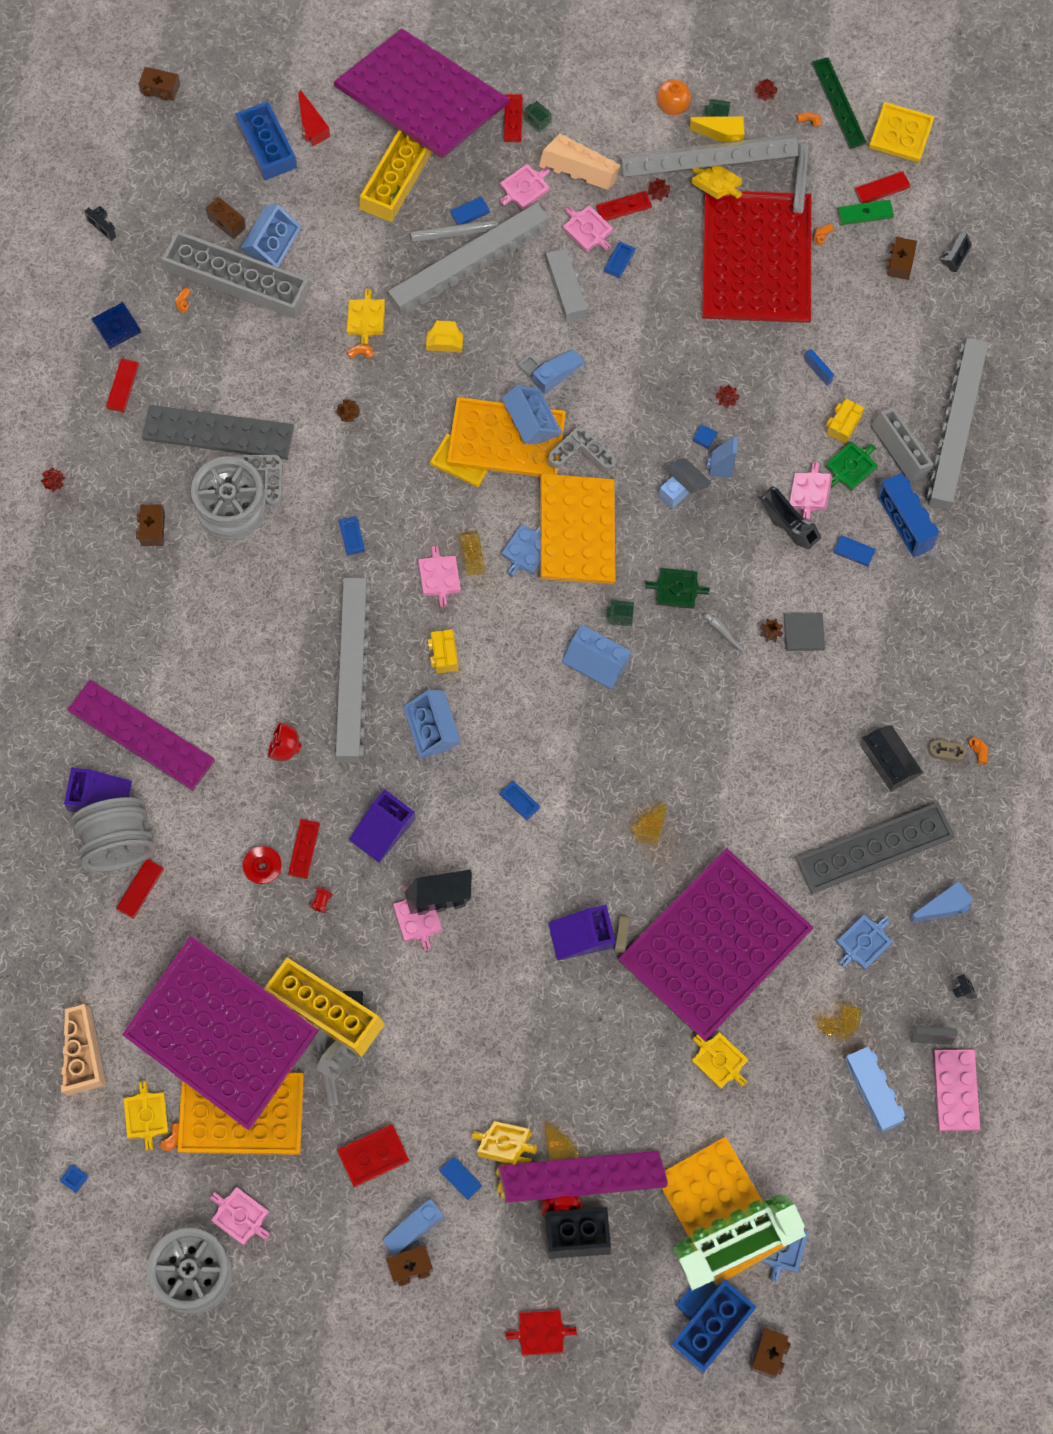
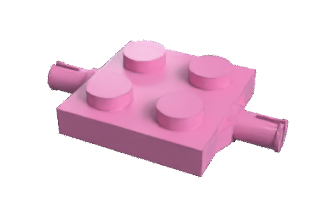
(524, 186)
(587, 228)
(811, 491)
(439, 576)
(416, 926)
(240, 1216)

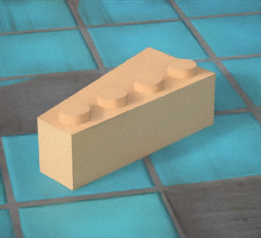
(579, 161)
(81, 1052)

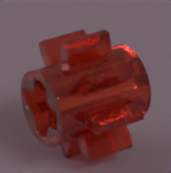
(766, 89)
(658, 189)
(727, 401)
(52, 479)

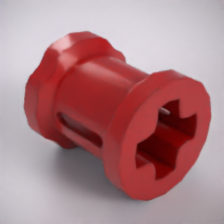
(321, 900)

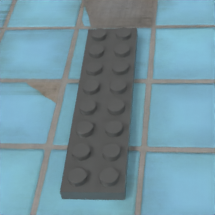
(217, 432)
(875, 848)

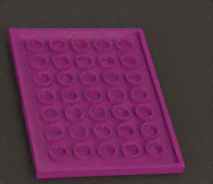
(421, 92)
(715, 944)
(220, 1032)

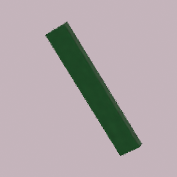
(839, 103)

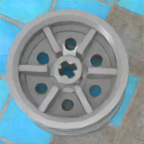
(215, 521)
(113, 834)
(177, 1245)

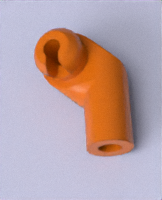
(809, 116)
(820, 233)
(180, 300)
(361, 349)
(981, 749)
(172, 1141)

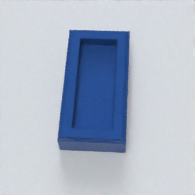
(470, 211)
(619, 260)
(819, 367)
(351, 536)
(854, 551)
(519, 800)
(460, 1178)
(695, 1299)

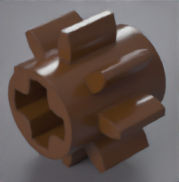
(348, 410)
(773, 624)

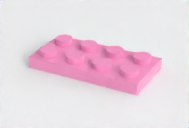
(956, 1090)

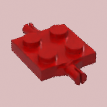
(541, 1333)

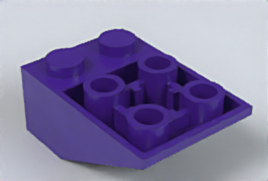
(91, 786)
(382, 826)
(582, 933)

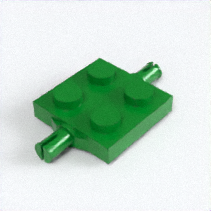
(851, 465)

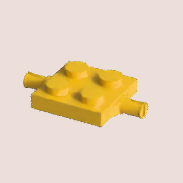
(717, 181)
(366, 317)
(719, 1060)
(146, 1115)
(504, 1142)

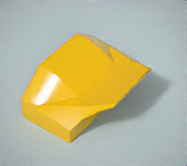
(444, 337)

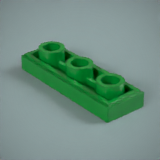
(874, 211)

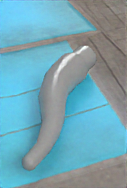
(720, 627)

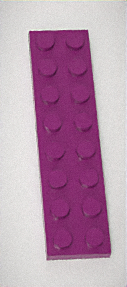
(141, 735)
(582, 1176)

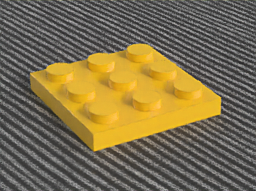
(901, 132)

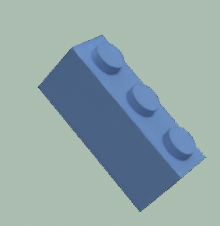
(271, 235)
(531, 415)
(596, 657)
(432, 723)

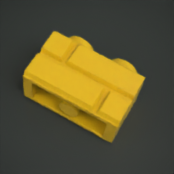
(845, 421)
(444, 651)

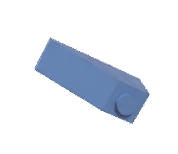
(556, 371)
(723, 459)
(948, 904)
(413, 1227)

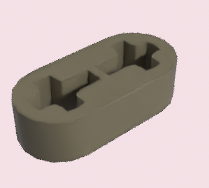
(946, 755)
(622, 934)

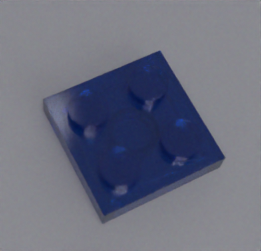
(116, 325)

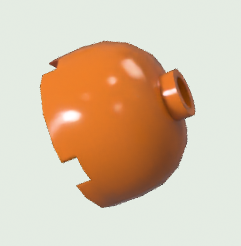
(673, 97)

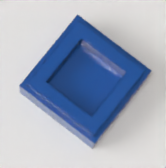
(705, 436)
(74, 1178)

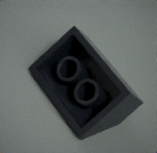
(890, 757)
(439, 892)
(578, 1232)

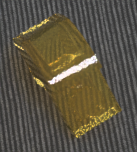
(844, 1027)

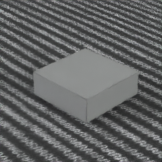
(529, 365)

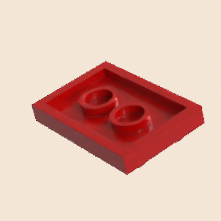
(373, 1156)

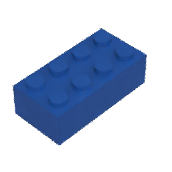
(266, 140)
(908, 515)
(713, 1327)

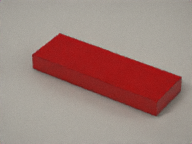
(513, 118)
(882, 187)
(624, 206)
(122, 385)
(304, 849)
(140, 889)

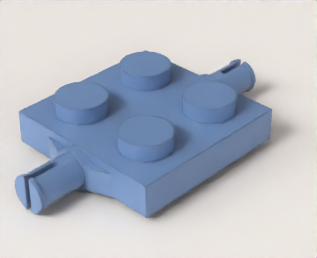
(523, 550)
(864, 942)
(786, 1258)

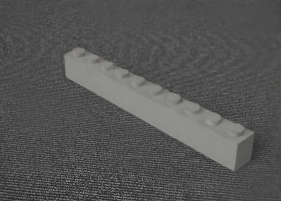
(709, 155)
(468, 259)
(958, 423)
(352, 670)

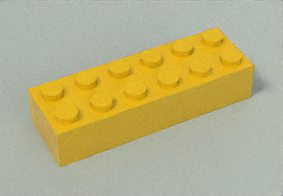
(400, 167)
(325, 1007)

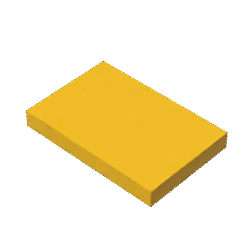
(469, 475)

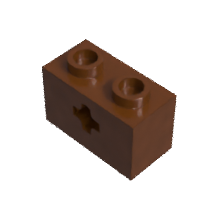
(159, 84)
(225, 218)
(902, 258)
(154, 515)
(418, 1257)
(770, 1340)

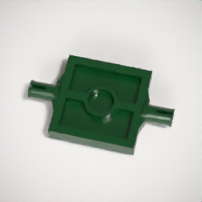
(677, 588)

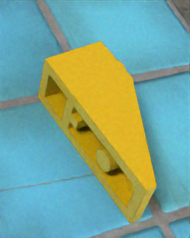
(719, 128)

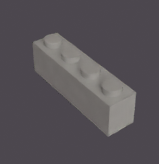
(566, 285)
(902, 444)

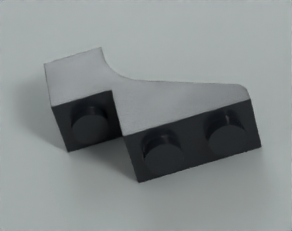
(786, 517)

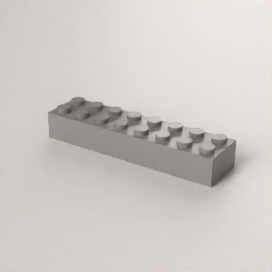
(236, 274)

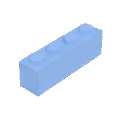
(874, 1089)

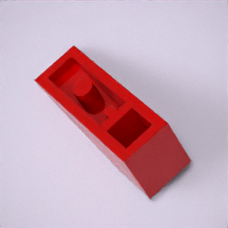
(314, 127)

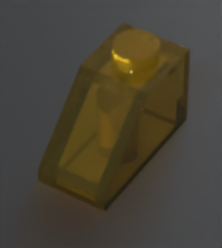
(472, 552)
(650, 826)
(559, 1144)

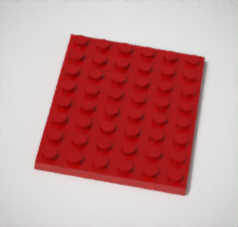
(757, 258)

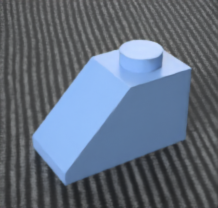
(673, 492)

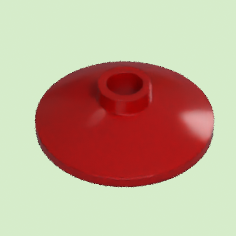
(257, 857)

